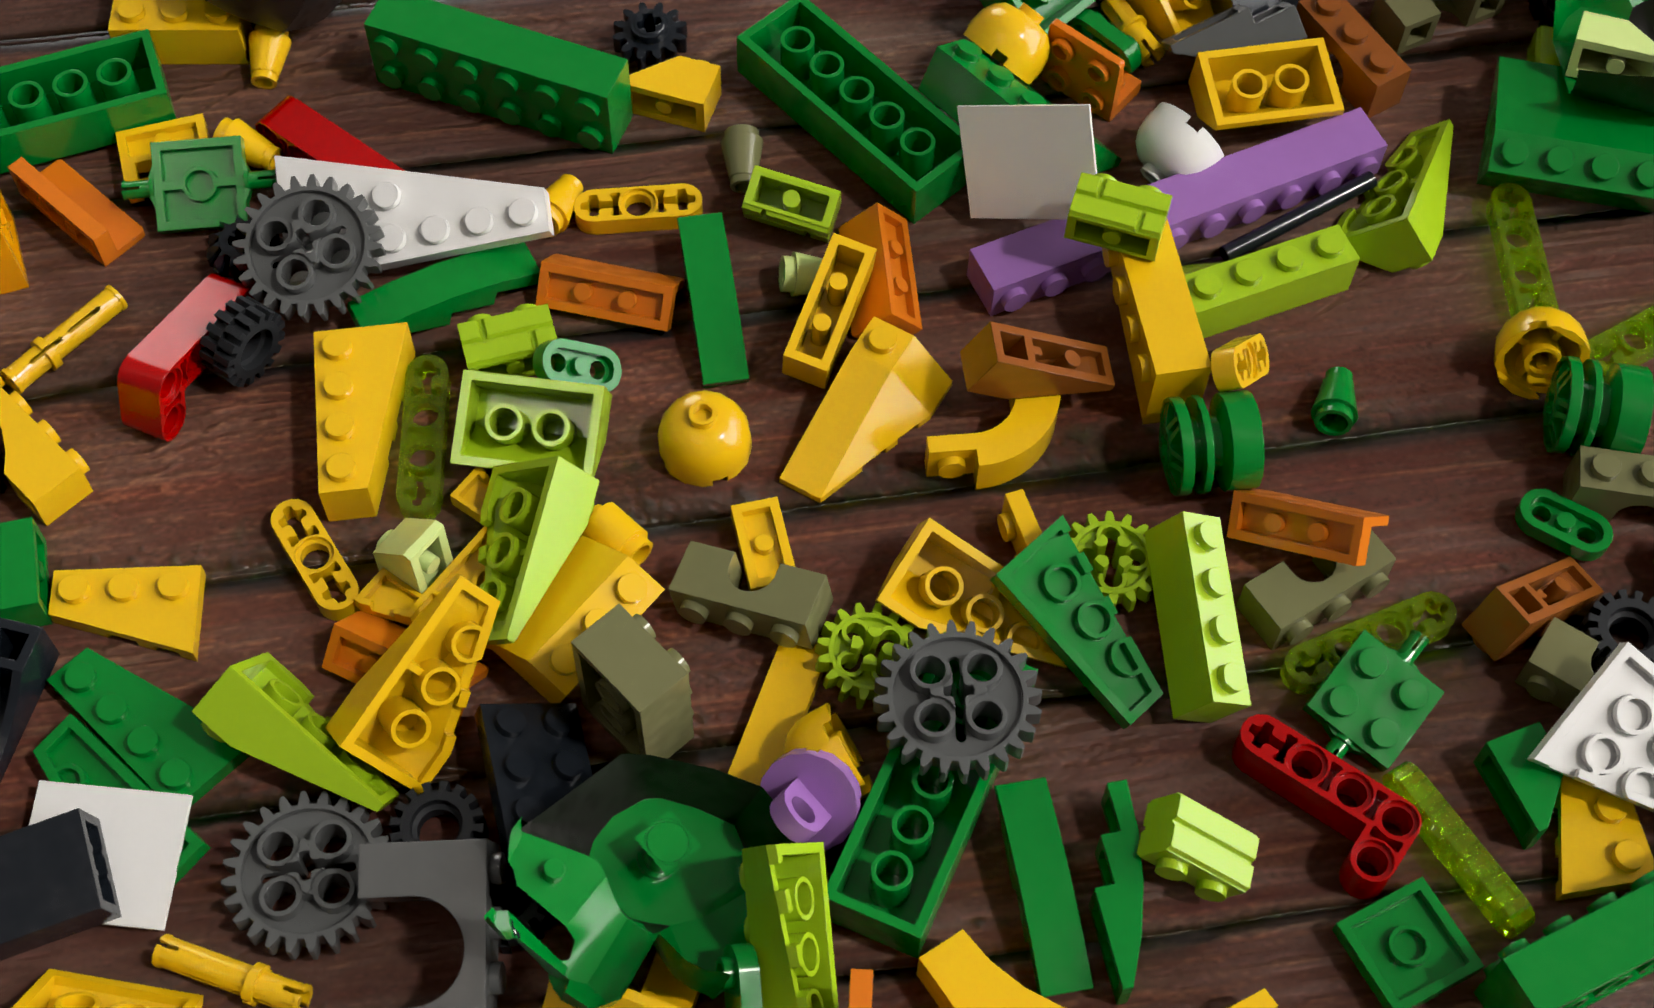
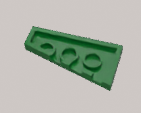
(1066, 608)
(145, 726)
(79, 757)

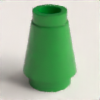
(1335, 403)

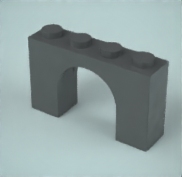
(462, 879)

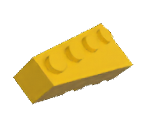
(1159, 326)
(357, 410)

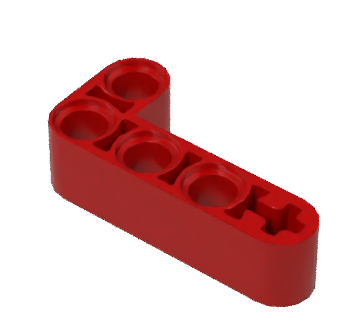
(168, 360)
(1320, 799)

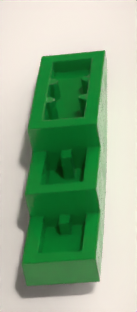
(447, 287)
(713, 300)
(1043, 887)
(1119, 903)

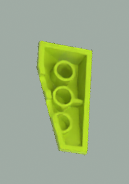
(532, 524)

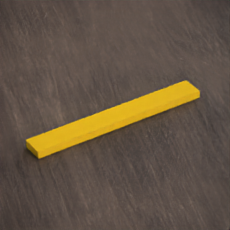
(780, 704)

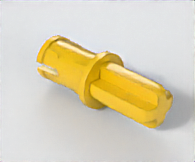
(1134, 25)

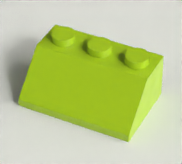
(529, 419)

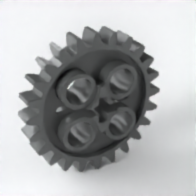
(292, 214)
(910, 702)
(310, 918)

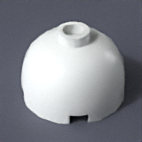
(1172, 146)

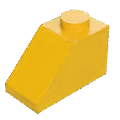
(677, 92)

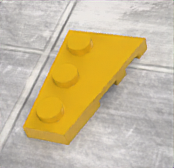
(136, 603)
(1597, 842)

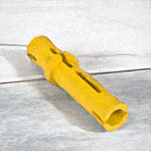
(50, 350)
(251, 982)

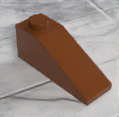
(1029, 363)
(1525, 607)

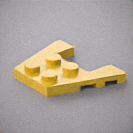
(397, 601)

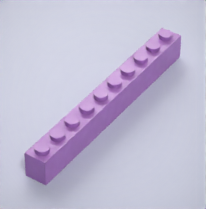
(1202, 205)

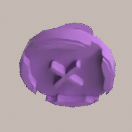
(813, 796)

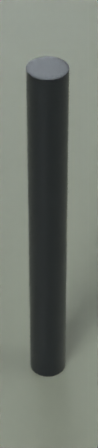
(1298, 216)

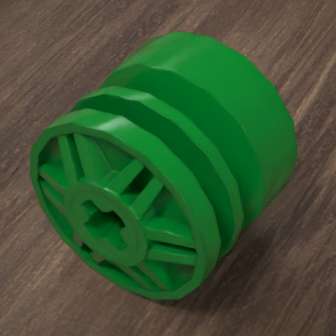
(1596, 409)
(1211, 443)

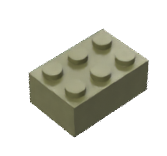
(634, 684)

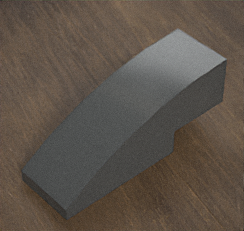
(1238, 29)

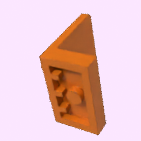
(1088, 72)

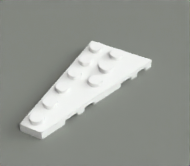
(429, 213)
(1608, 731)

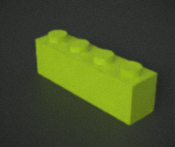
(1271, 280)
(1197, 618)
(790, 924)

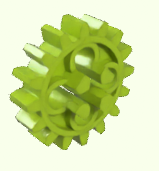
(1129, 580)
(839, 649)

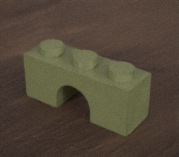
(1413, 22)
(1609, 480)
(1287, 607)
(785, 610)
(1558, 665)

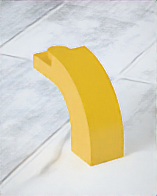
(1000, 452)

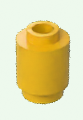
(618, 531)

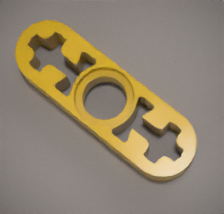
(623, 197)
(1240, 362)
(316, 539)

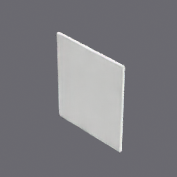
(1025, 158)
(141, 840)

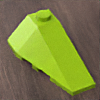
(1405, 212)
(268, 716)

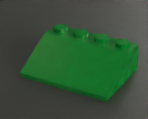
(969, 76)
(1565, 141)

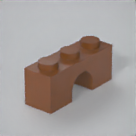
(1371, 69)

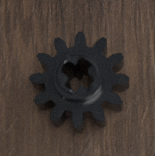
(650, 35)

